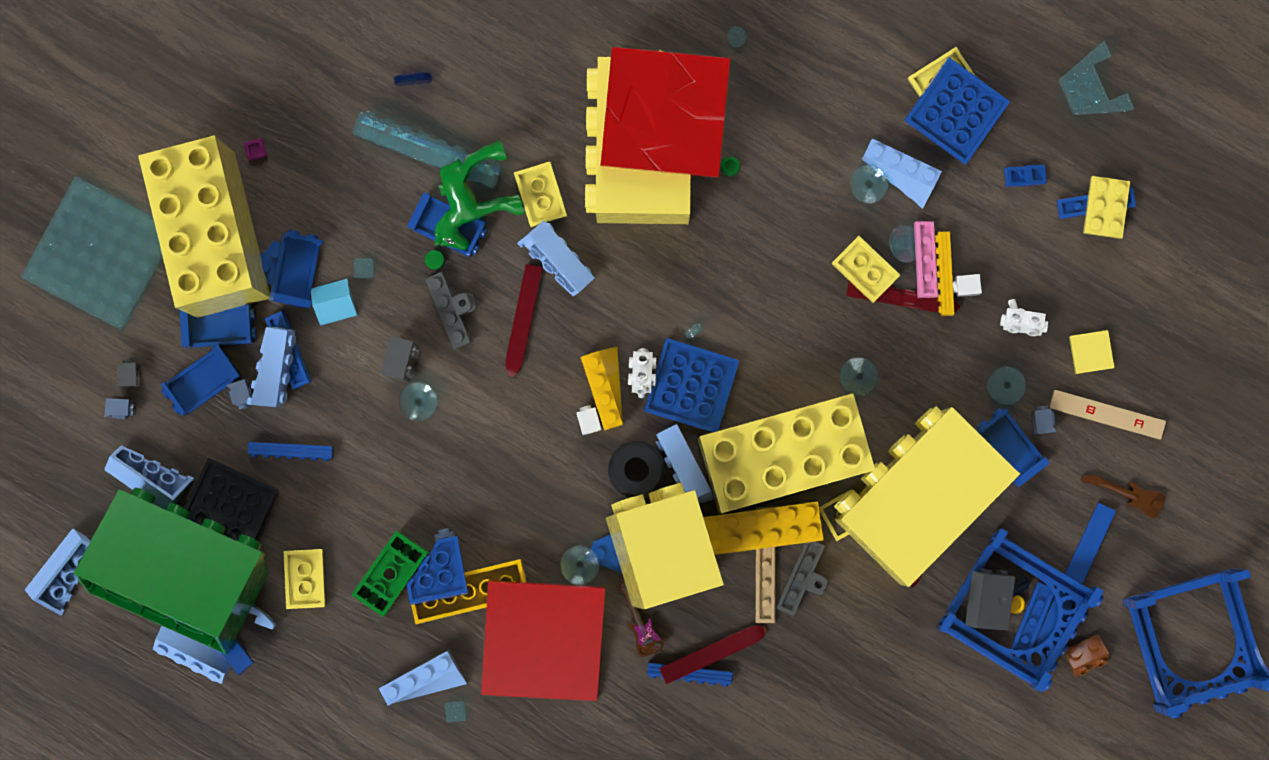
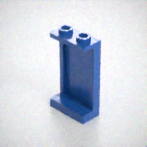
(428, 214)
(295, 269)
(221, 328)
(201, 381)
(1012, 445)

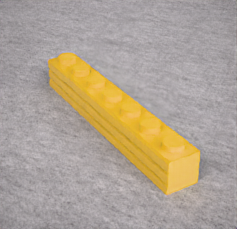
(944, 274)

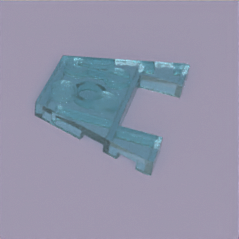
(1085, 91)

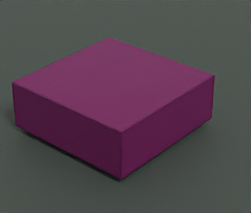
(255, 149)

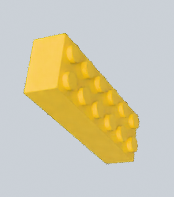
(764, 528)
(477, 592)

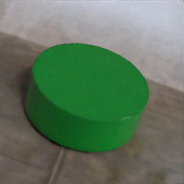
(730, 166)
(434, 260)

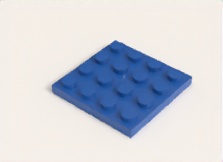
(956, 110)
(691, 385)

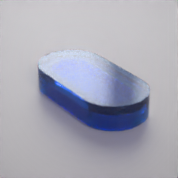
(412, 79)

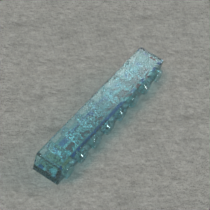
(421, 147)

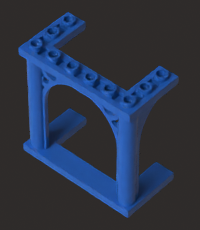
(1084, 597)
(1255, 669)

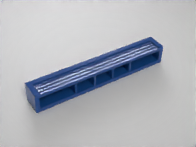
(290, 451)
(701, 675)

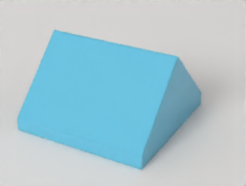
(333, 302)

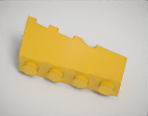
(604, 380)

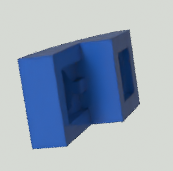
(1025, 176)

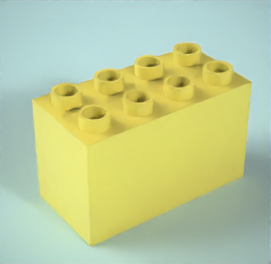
(627, 193)
(204, 227)
(786, 453)
(924, 494)
(663, 547)

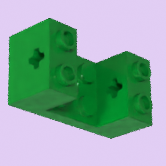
(404, 558)

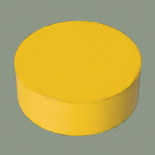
(1017, 604)

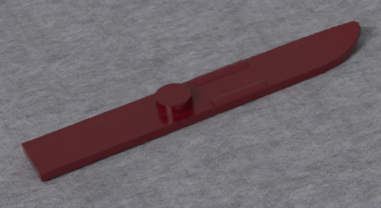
(902, 298)
(522, 319)
(712, 653)

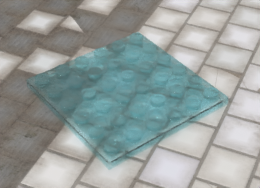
(96, 254)

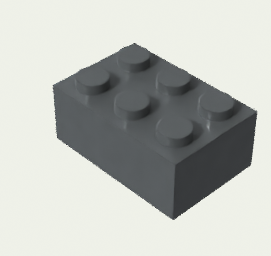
(400, 359)

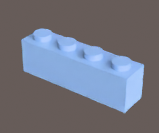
(903, 171)
(557, 258)
(273, 368)
(683, 463)
(138, 472)
(56, 579)
(192, 654)
(428, 678)

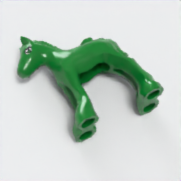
(462, 200)

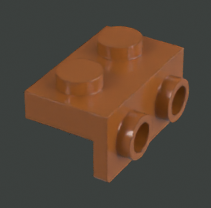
(1087, 655)

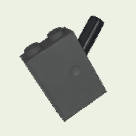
(992, 598)

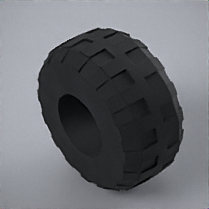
(632, 450)

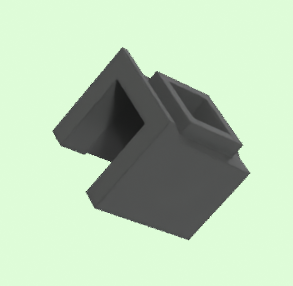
(128, 374)

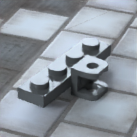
(451, 309)
(803, 578)

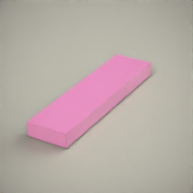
(925, 259)

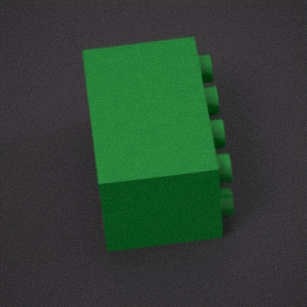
(173, 569)

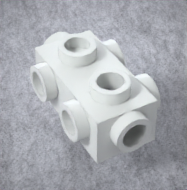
(1023, 321)
(642, 376)

